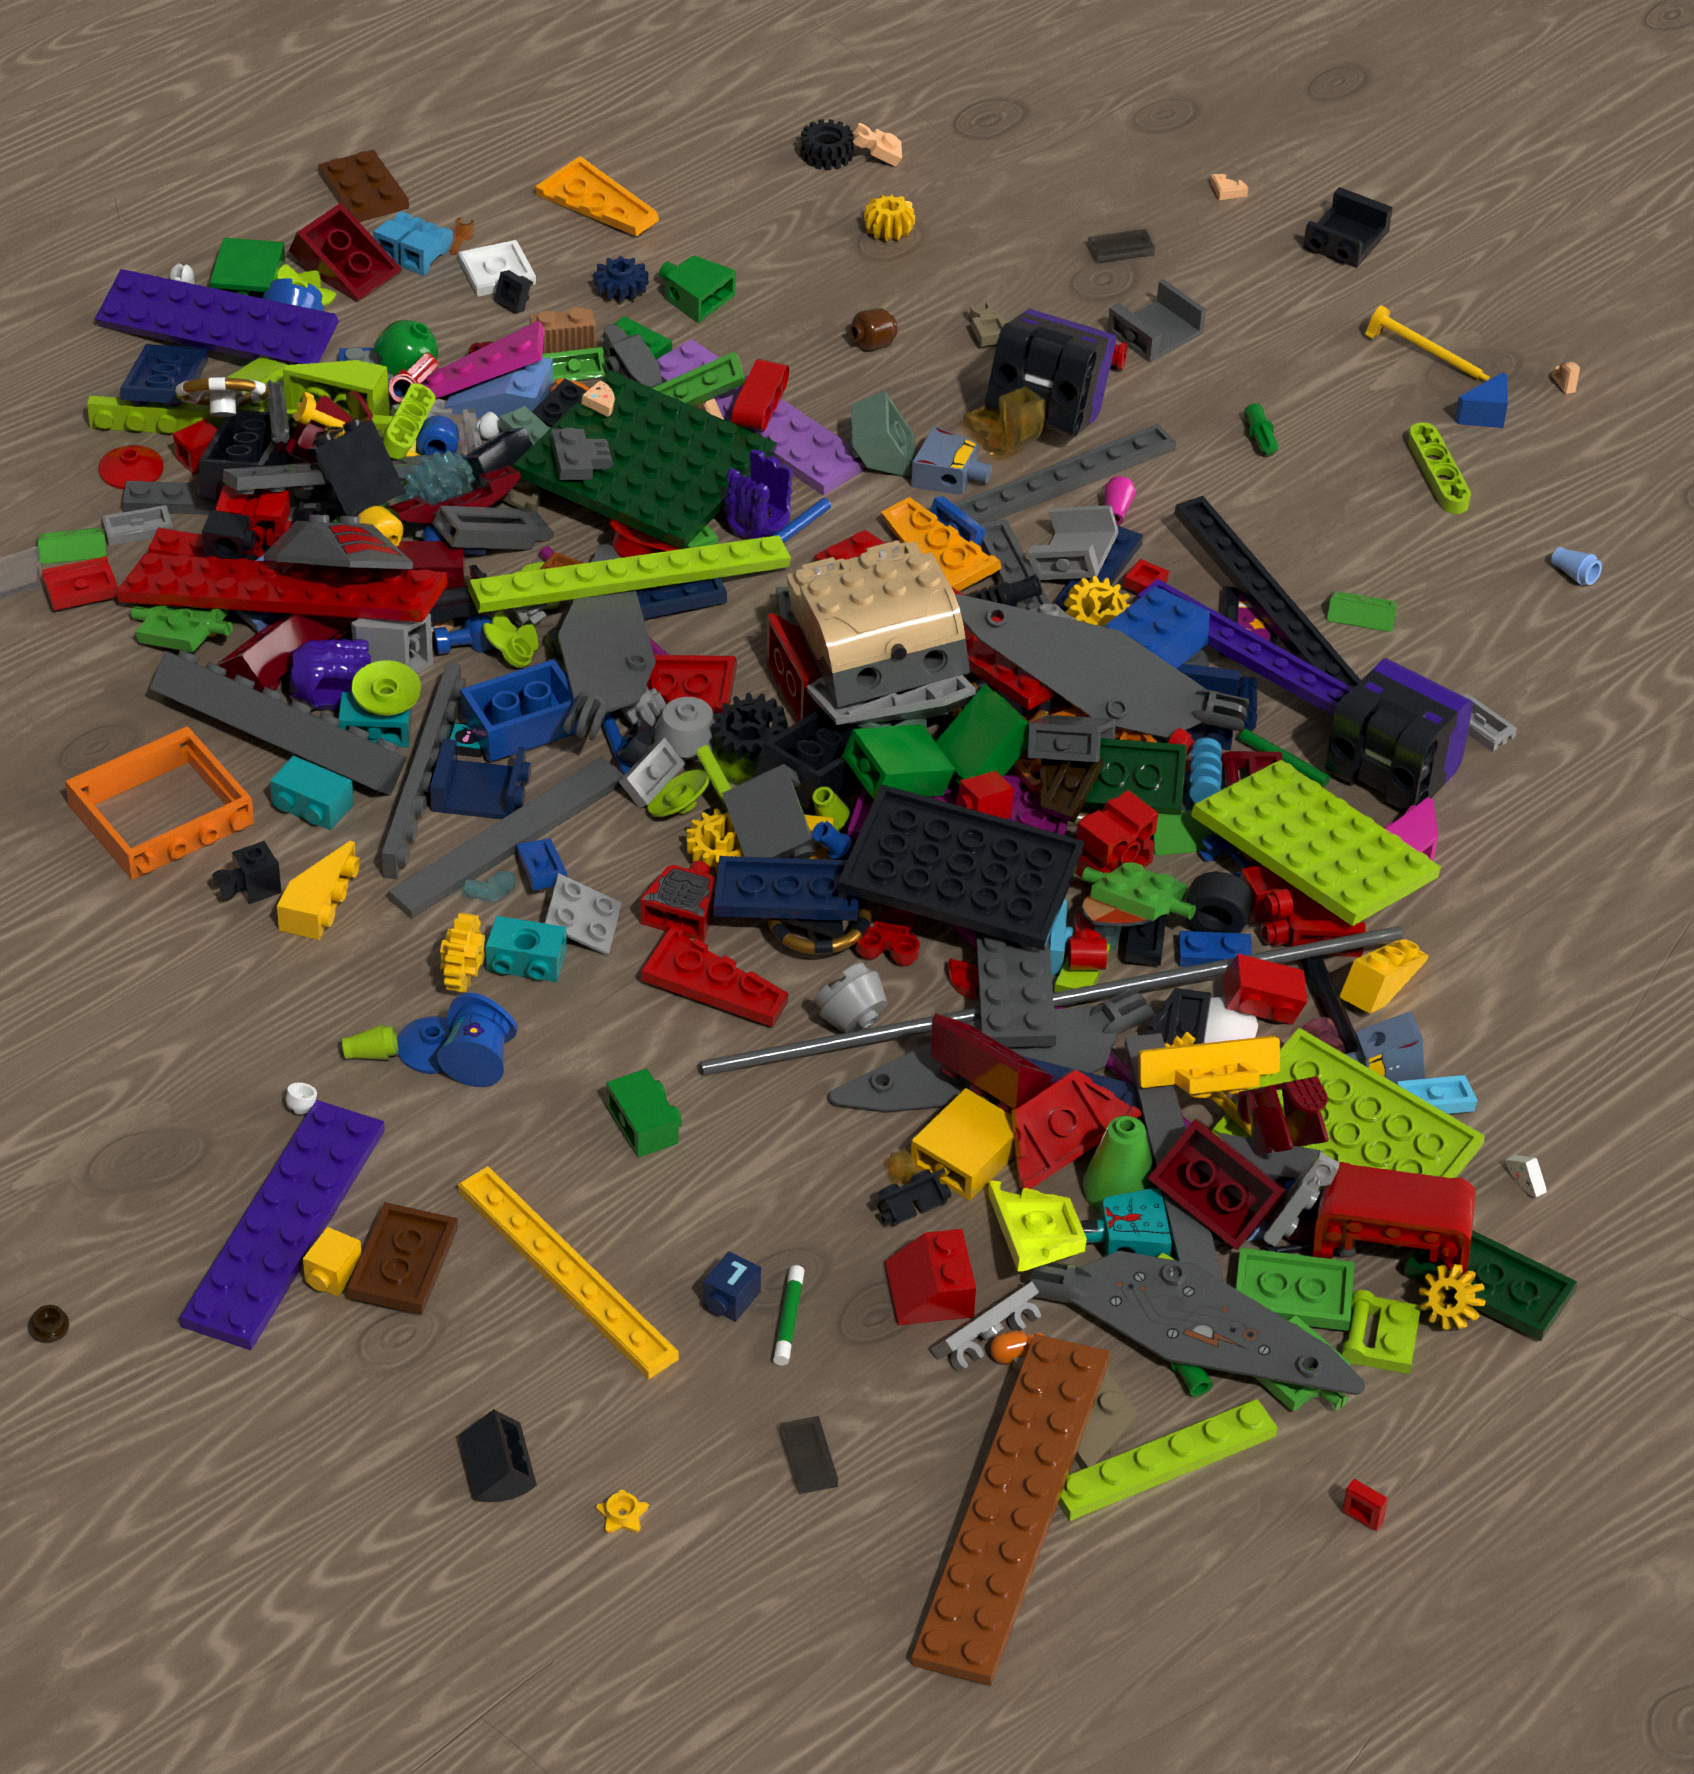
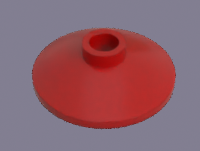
(130, 464)

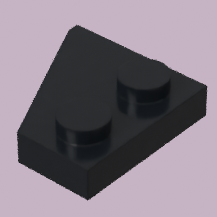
(1182, 1013)

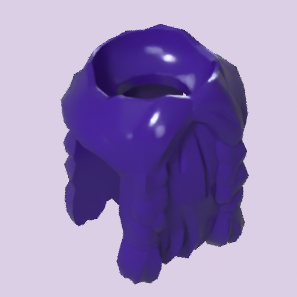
(755, 497)
(326, 670)

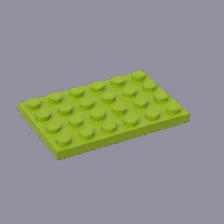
(1316, 842)
(1370, 1116)

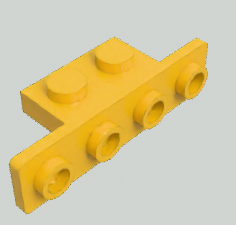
(1210, 1066)

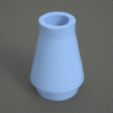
(1578, 565)

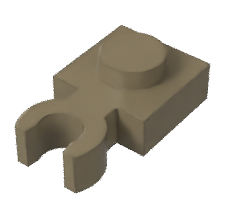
(986, 324)

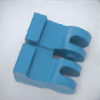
(413, 241)
(1205, 772)

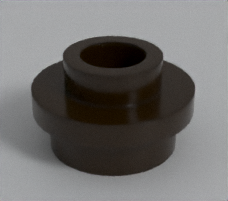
(42, 1320)

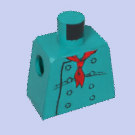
(1131, 1224)

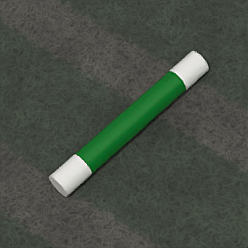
(789, 1315)

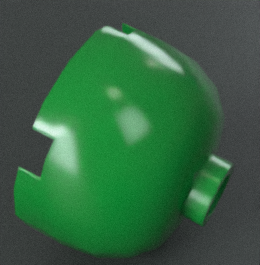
(404, 344)

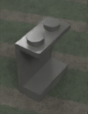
(1159, 326)
(1069, 737)
(770, 816)

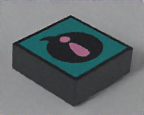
(466, 742)

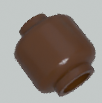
(873, 329)

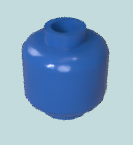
(438, 435)

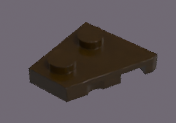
(1066, 786)

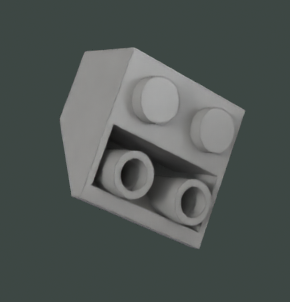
(397, 641)

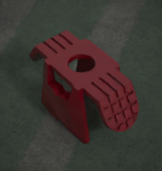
(304, 434)
(1302, 1109)

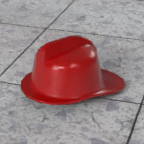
(631, 542)

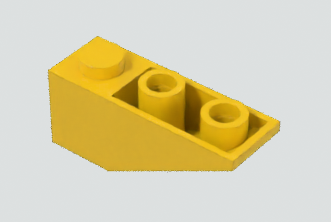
(313, 895)
(1382, 974)

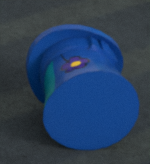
(476, 1040)

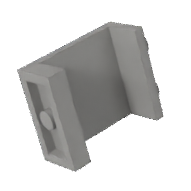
(1079, 543)

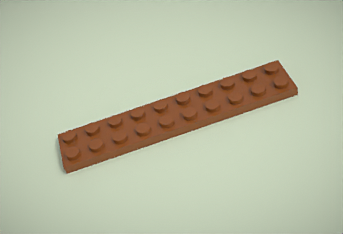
(1011, 1510)

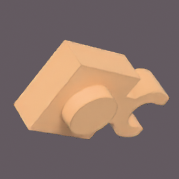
(881, 144)

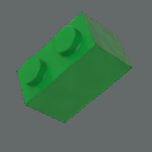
(643, 1112)

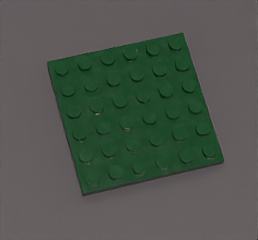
(664, 458)

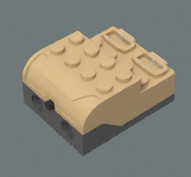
(879, 621)

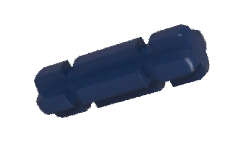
(1247, 689)

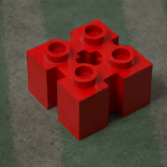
(267, 514)
(1117, 835)

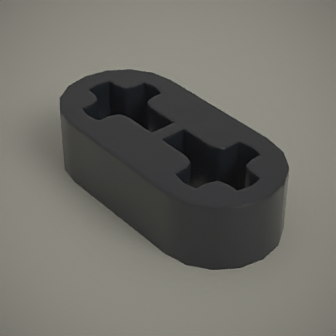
(636, 741)

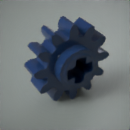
(621, 278)

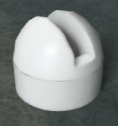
(185, 272)
(489, 425)
(300, 1097)

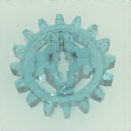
(440, 478)

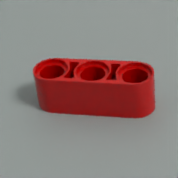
(760, 395)

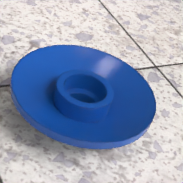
(421, 1042)

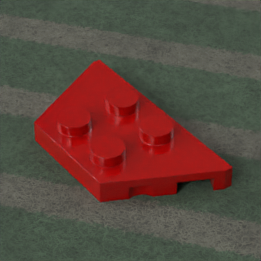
(1062, 1125)

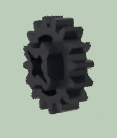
(748, 724)

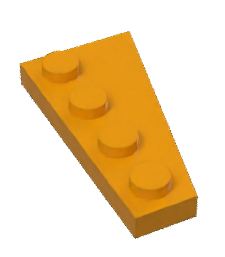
(598, 196)
(958, 559)

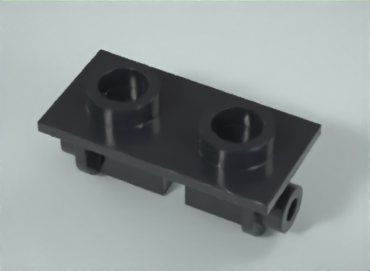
(558, 402)
(897, 1201)

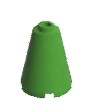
(1119, 1162)

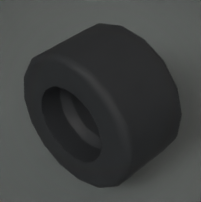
(1220, 903)

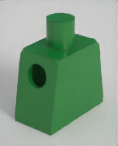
(698, 286)

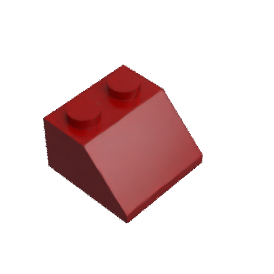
(932, 1279)

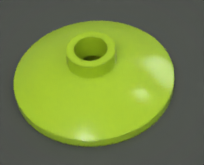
(386, 687)
(679, 794)

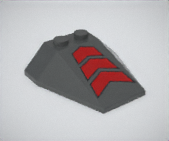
(337, 544)

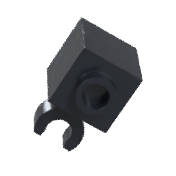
(253, 873)

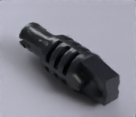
(1010, 593)

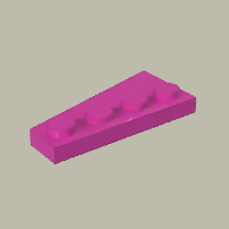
(490, 361)

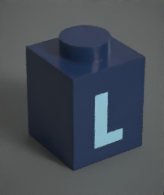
(731, 1286)

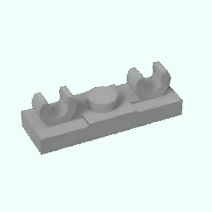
(987, 1325)

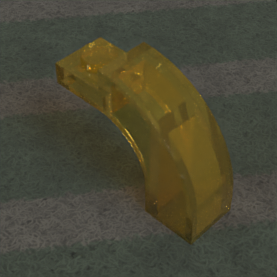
(1016, 425)

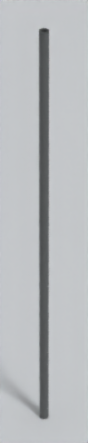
(1060, 999)

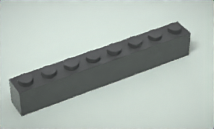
(278, 722)

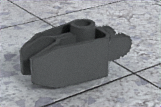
(630, 357)

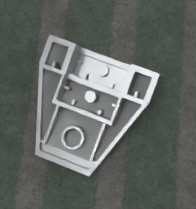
(914, 703)

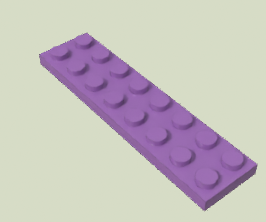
(802, 444)

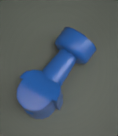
(471, 634)

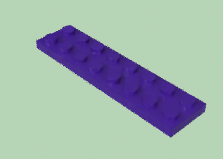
(215, 319)
(282, 1225)

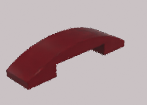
(494, 486)

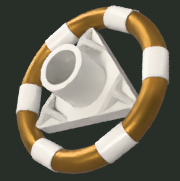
(222, 393)

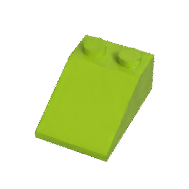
(335, 381)

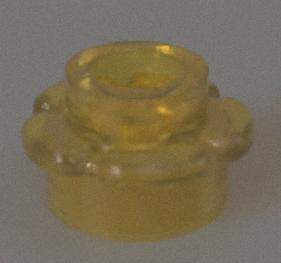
(902, 1166)

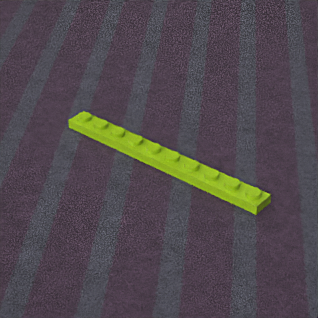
(153, 417)
(628, 573)

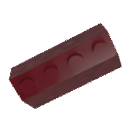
(268, 653)

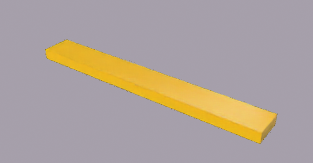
(568, 1272)

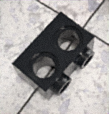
(228, 536)

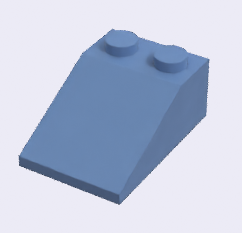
(506, 392)

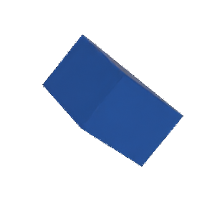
(1484, 404)

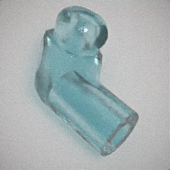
(491, 889)

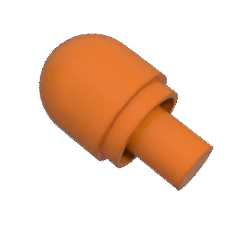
(1010, 1345)

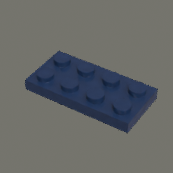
(160, 371)
(782, 889)

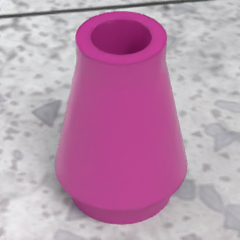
(1119, 494)

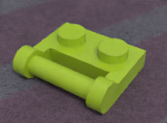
(1394, 1334)

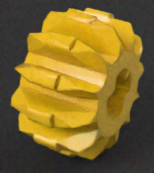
(889, 217)
(1465, 1296)

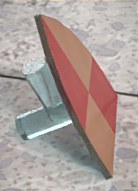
(1109, 919)

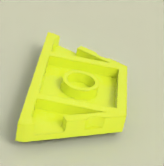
(1037, 1226)

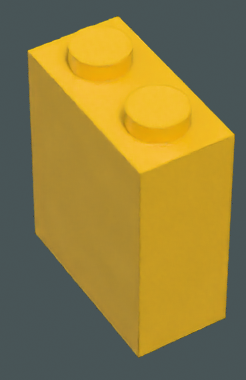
(968, 1141)

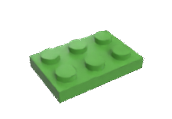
(1298, 1285)

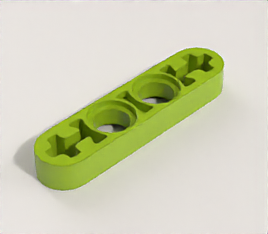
(408, 420)
(1446, 466)

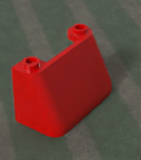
(1396, 1211)

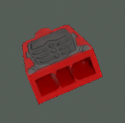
(681, 899)

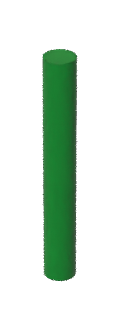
(1262, 745)

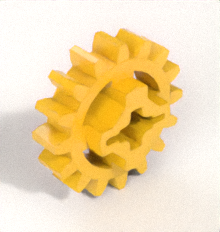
(1090, 596)
(713, 838)
(462, 952)

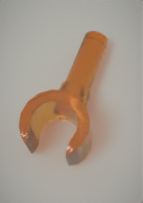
(462, 233)

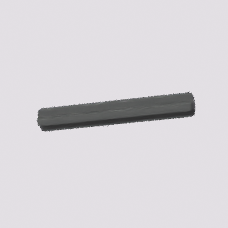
(278, 412)

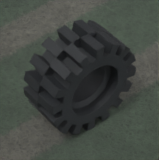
(827, 144)

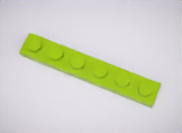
(1166, 1459)

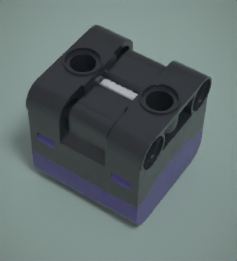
(1058, 362)
(1399, 734)

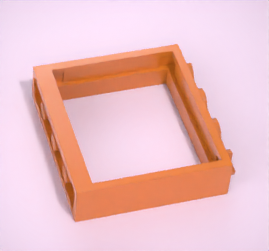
(141, 766)

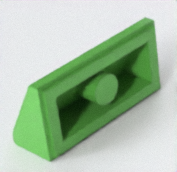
(578, 364)
(72, 545)
(1362, 611)
(1179, 834)

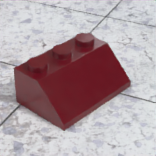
(985, 1063)
(1217, 1184)

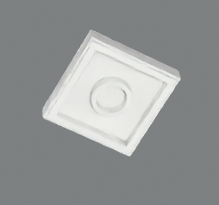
(485, 264)

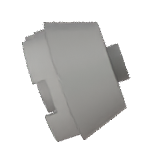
(686, 726)
(853, 1000)

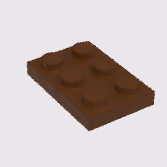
(363, 185)
(402, 1258)

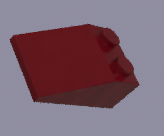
(343, 254)

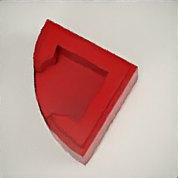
(963, 978)

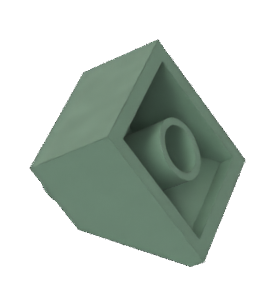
(882, 435)

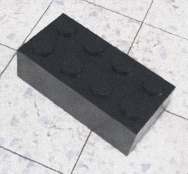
(240, 443)

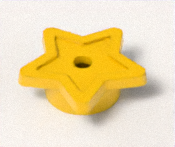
(622, 1502)

